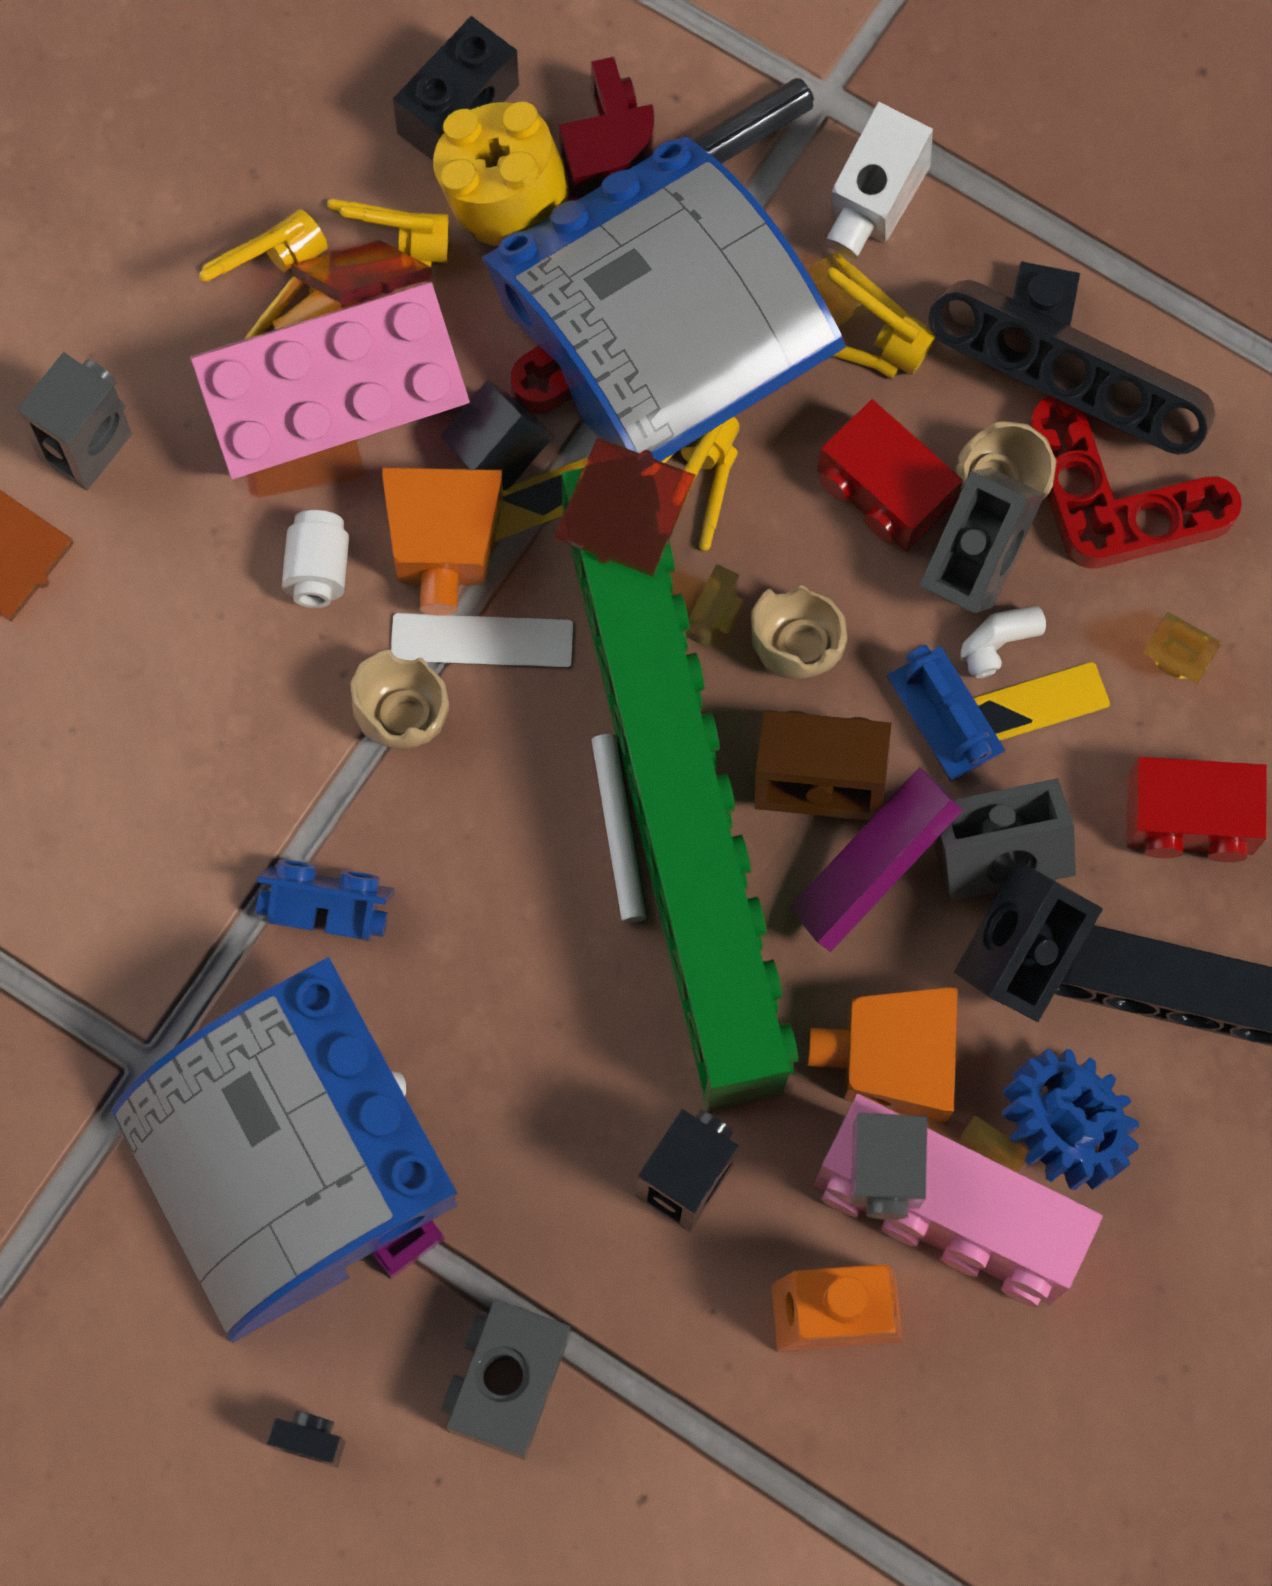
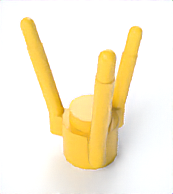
(420, 234)
(286, 244)
(902, 338)
(705, 453)

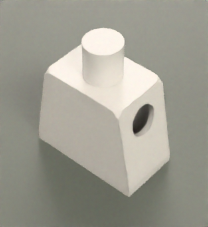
(879, 179)

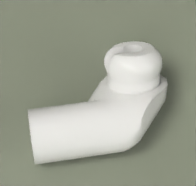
(998, 629)

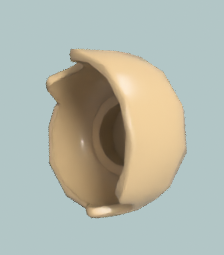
(1013, 451)
(798, 633)
(398, 700)

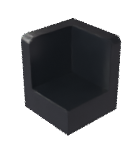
(496, 434)

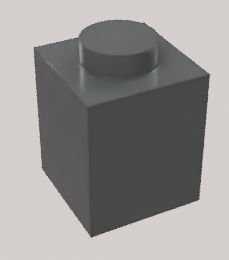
(888, 1164)

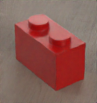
(887, 476)
(1196, 808)

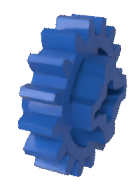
(1070, 1119)

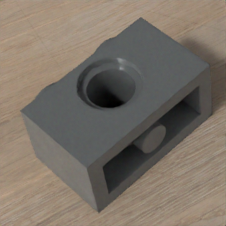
(75, 419)
(981, 539)
(1003, 827)
(512, 1419)

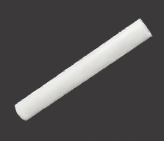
(619, 828)

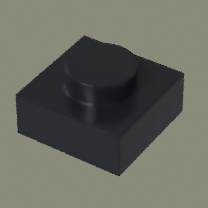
(1047, 290)
(307, 1438)

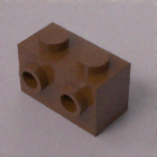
(822, 765)

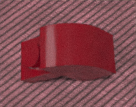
(612, 140)

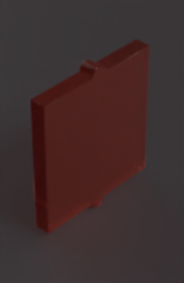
(361, 271)
(625, 507)

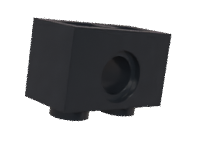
(465, 73)
(1027, 941)
(687, 1167)

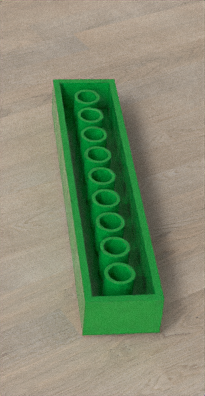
(686, 828)

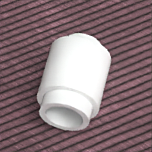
(315, 558)

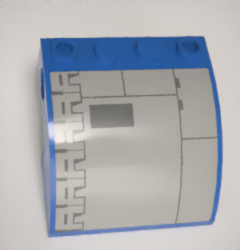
(665, 300)
(281, 1149)

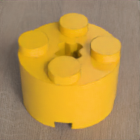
(499, 169)

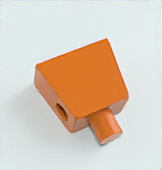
(442, 529)
(895, 1051)
(836, 1308)

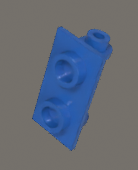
(945, 712)
(349, 900)

